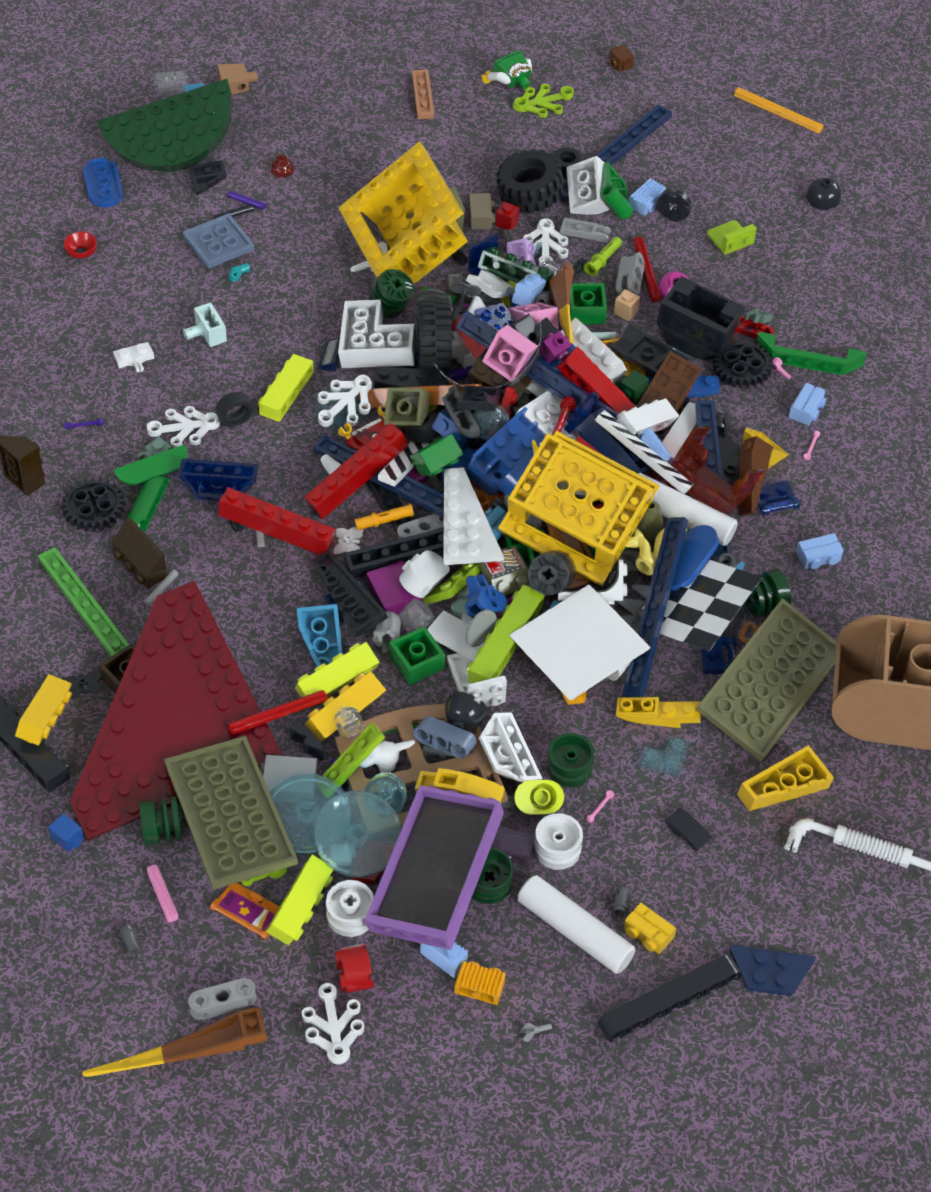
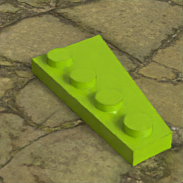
(452, 584)

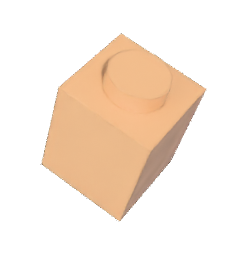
(627, 305)

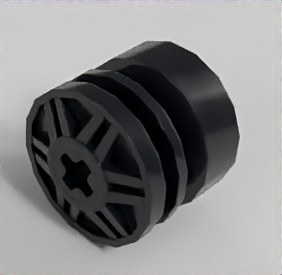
(561, 566)

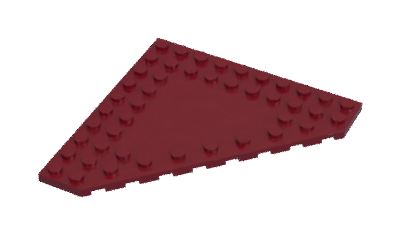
(170, 702)

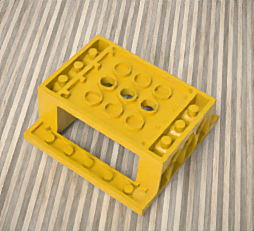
(406, 188)
(583, 469)

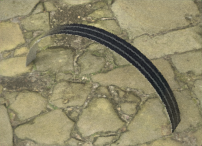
(513, 381)

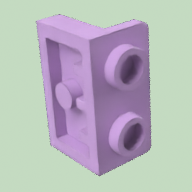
(522, 249)

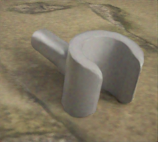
(531, 1030)

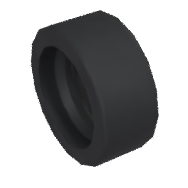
(228, 402)

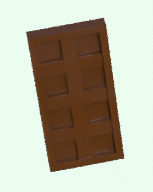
(672, 382)

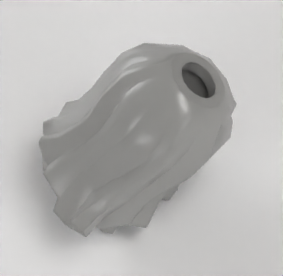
(387, 631)

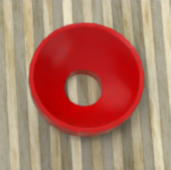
(80, 240)

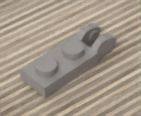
(585, 230)

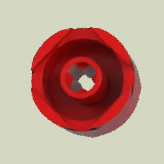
(355, 968)

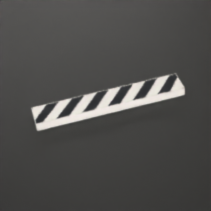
(644, 452)
(401, 464)

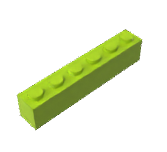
(498, 644)

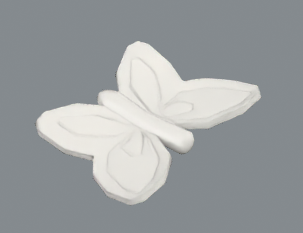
(347, 540)

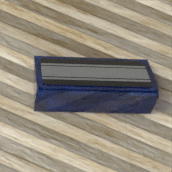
(329, 356)

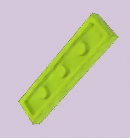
(355, 754)

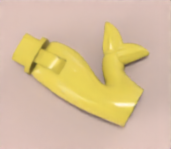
(646, 559)

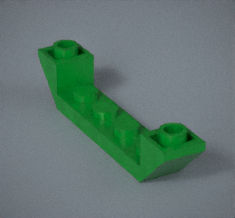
(810, 360)

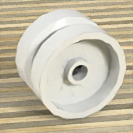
(558, 841)
(347, 907)

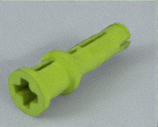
(599, 260)

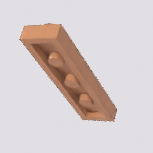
(422, 94)

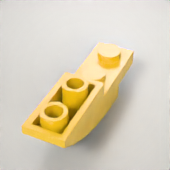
(653, 712)
(460, 782)

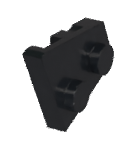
(207, 175)

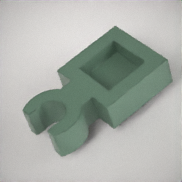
(758, 316)
(155, 447)

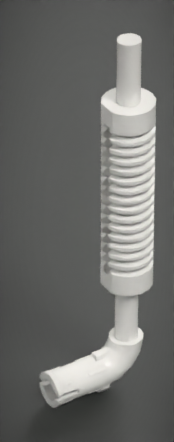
(855, 840)

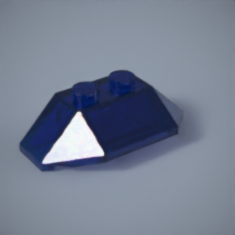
(211, 478)

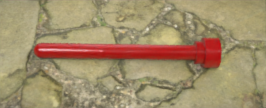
(566, 405)

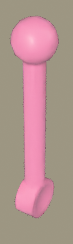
(807, 456)
(609, 795)

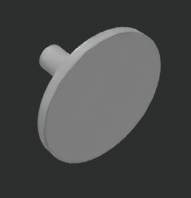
(479, 627)

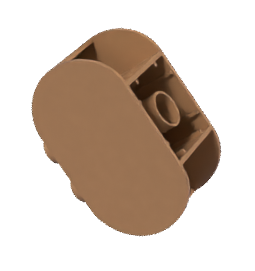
(884, 681)

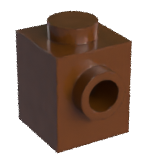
(621, 58)

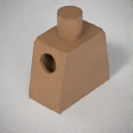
(237, 77)

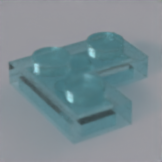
(666, 762)

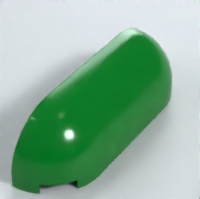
(152, 466)
(148, 501)

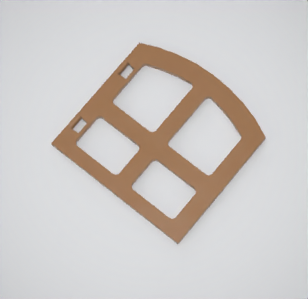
(403, 721)

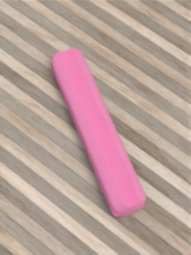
(162, 893)

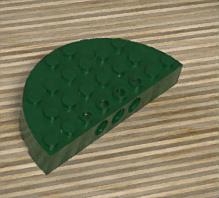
(172, 130)

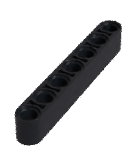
(668, 997)

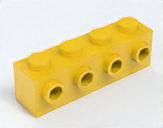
(360, 695)
(44, 710)

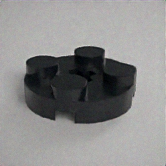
(665, 206)

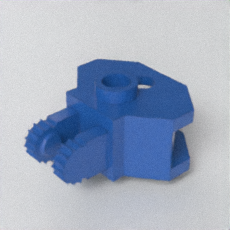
(483, 596)

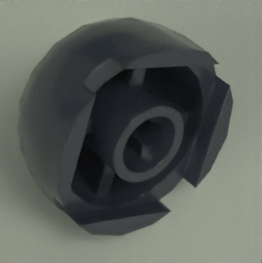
(824, 194)
(464, 711)

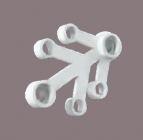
(546, 228)
(345, 398)
(205, 422)
(333, 1026)

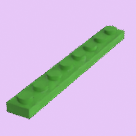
(82, 601)

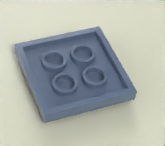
(218, 241)

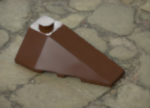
(753, 456)

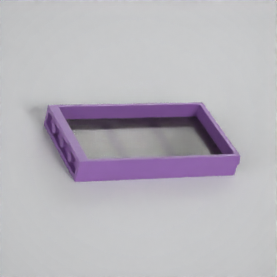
(434, 867)

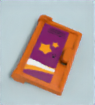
(238, 906)

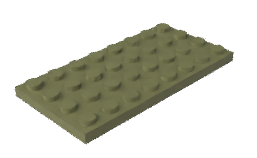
(770, 680)
(230, 812)

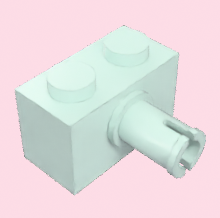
(208, 325)

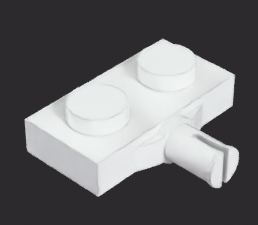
(134, 356)

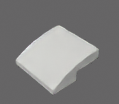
(491, 284)

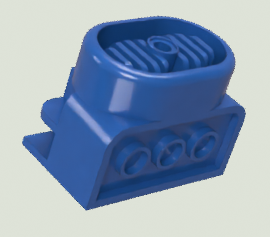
(505, 456)

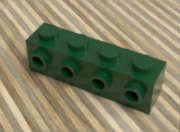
(510, 267)

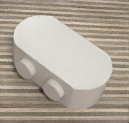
(423, 573)

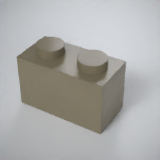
(481, 211)

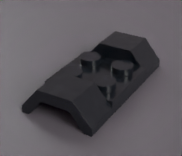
(642, 350)

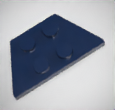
(771, 970)

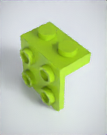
(732, 236)

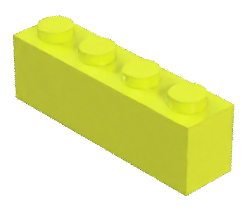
(285, 387)
(339, 672)
(300, 900)

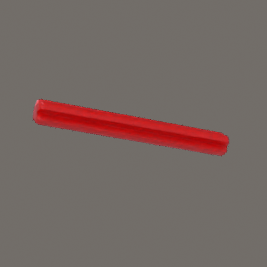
(648, 271)
(277, 712)

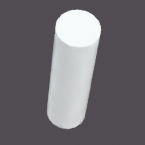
(680, 505)
(576, 924)

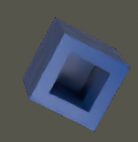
(66, 833)

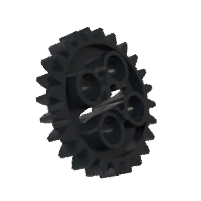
(743, 364)
(80, 511)

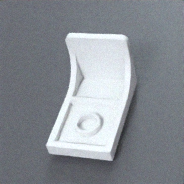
(612, 593)
(488, 691)

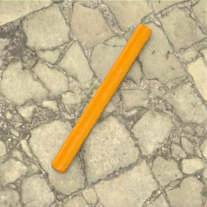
(778, 110)

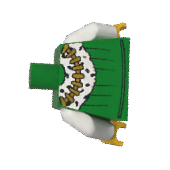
(511, 71)

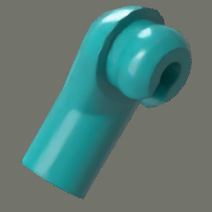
(236, 272)

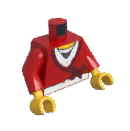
(361, 436)

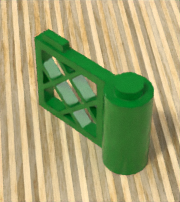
(615, 192)

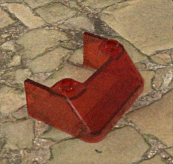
(708, 486)

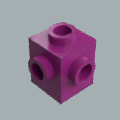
(555, 347)

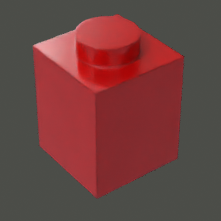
(507, 216)

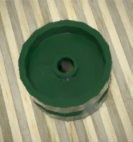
(570, 760)

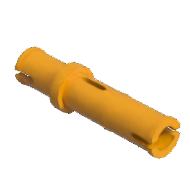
(384, 517)

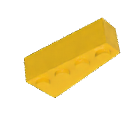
(788, 779)

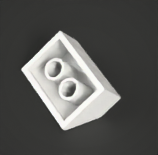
(585, 185)

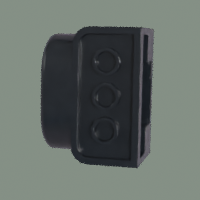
(698, 319)

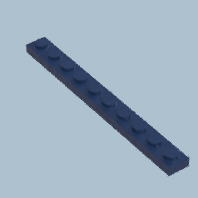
(629, 139)
(540, 371)
(707, 417)
(407, 487)
(656, 605)

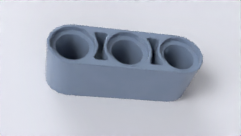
(444, 737)

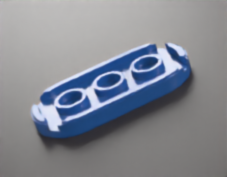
(102, 182)
(696, 550)

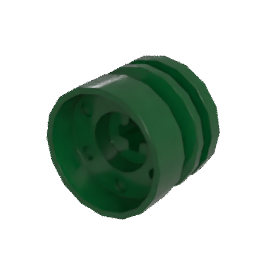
(394, 291)
(768, 593)
(160, 820)
(500, 870)

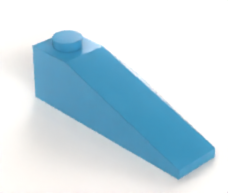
(320, 632)

